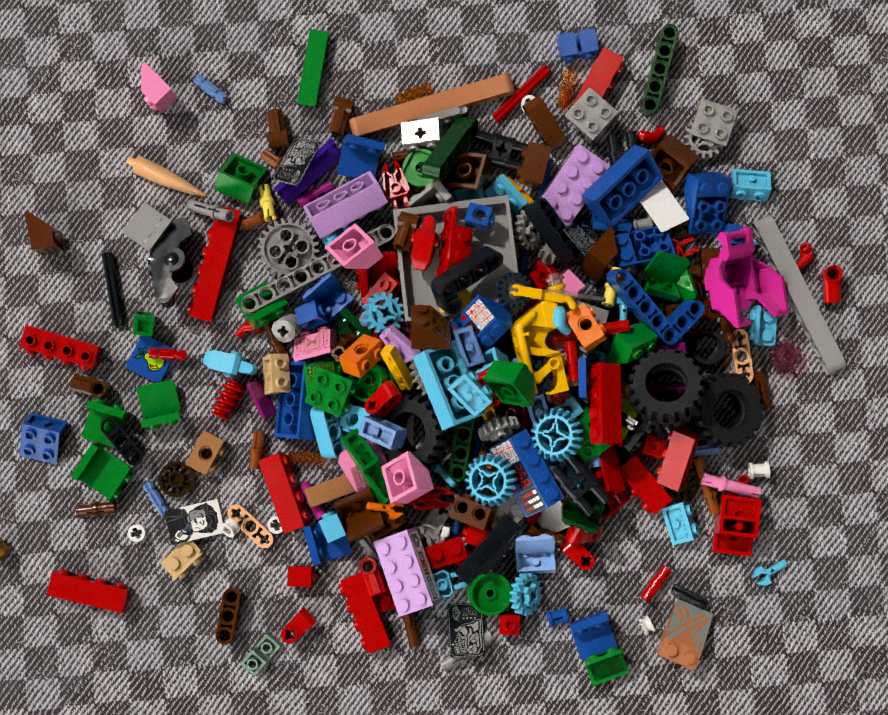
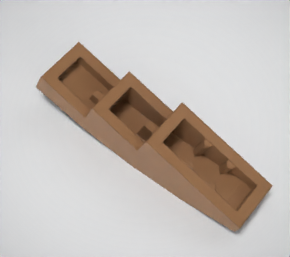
(328, 490)

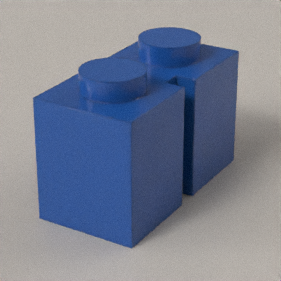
(577, 46)

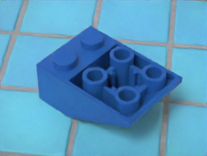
(706, 201)
(640, 246)

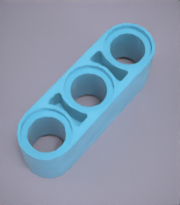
(327, 433)

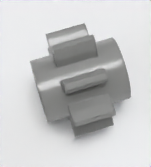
(546, 255)

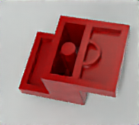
(736, 525)

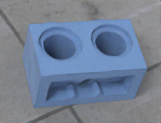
(383, 432)

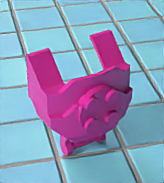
(739, 279)

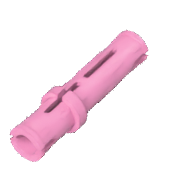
(722, 483)

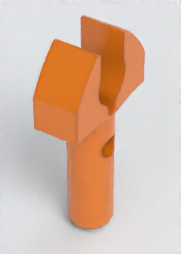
(386, 508)

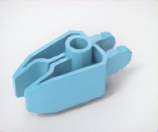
(230, 364)
(444, 583)

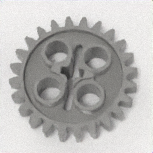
(273, 238)

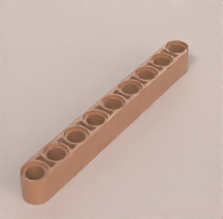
(465, 95)

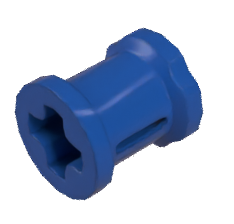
(557, 616)

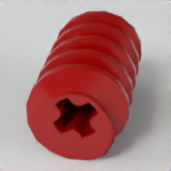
(228, 399)

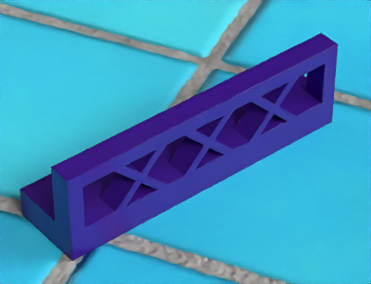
(322, 162)

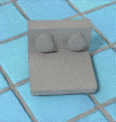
(591, 114)
(713, 122)
(433, 192)
(147, 227)

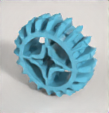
(552, 451)
(486, 473)

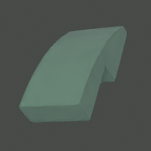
(261, 653)

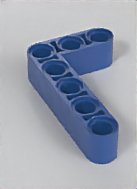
(651, 310)

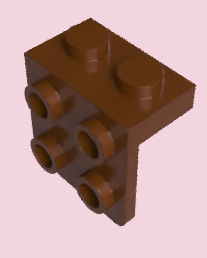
(355, 516)

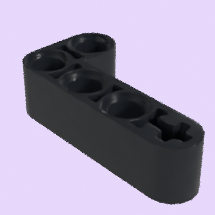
(551, 230)
(463, 275)

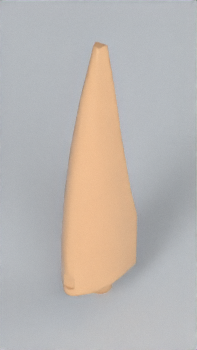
(162, 176)

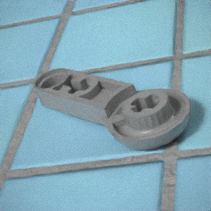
(431, 527)

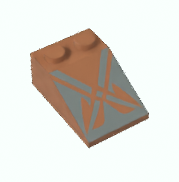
(685, 634)

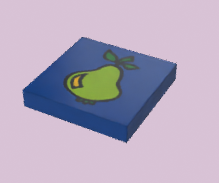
(144, 365)
(583, 378)

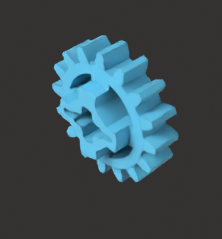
(386, 305)
(526, 594)

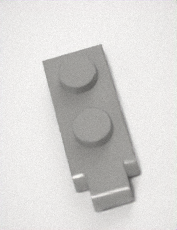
(447, 116)

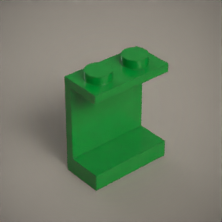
(103, 472)

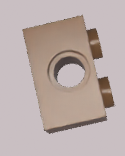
(198, 461)

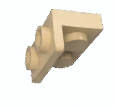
(276, 374)
(182, 559)

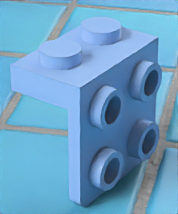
(535, 554)

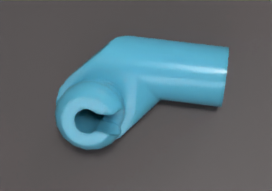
(559, 320)

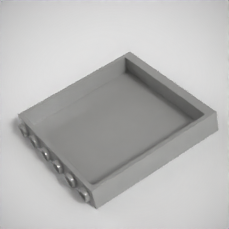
(417, 283)

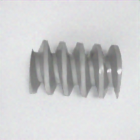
(286, 327)

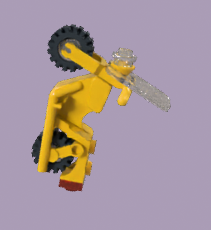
(534, 325)

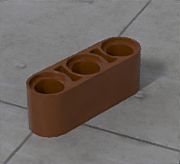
(544, 123)
(223, 623)

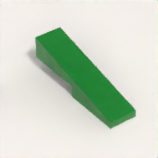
(313, 68)
(367, 464)

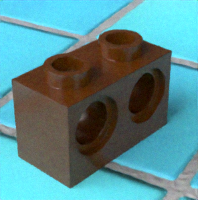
(472, 516)
(390, 525)

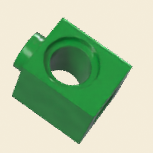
(143, 323)

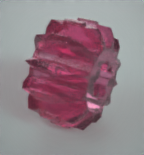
(781, 361)

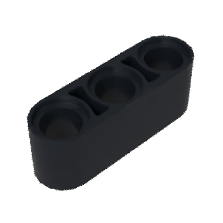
(125, 449)

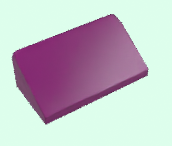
(262, 402)

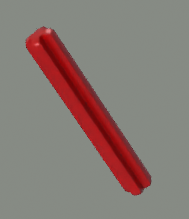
(523, 91)
(611, 328)

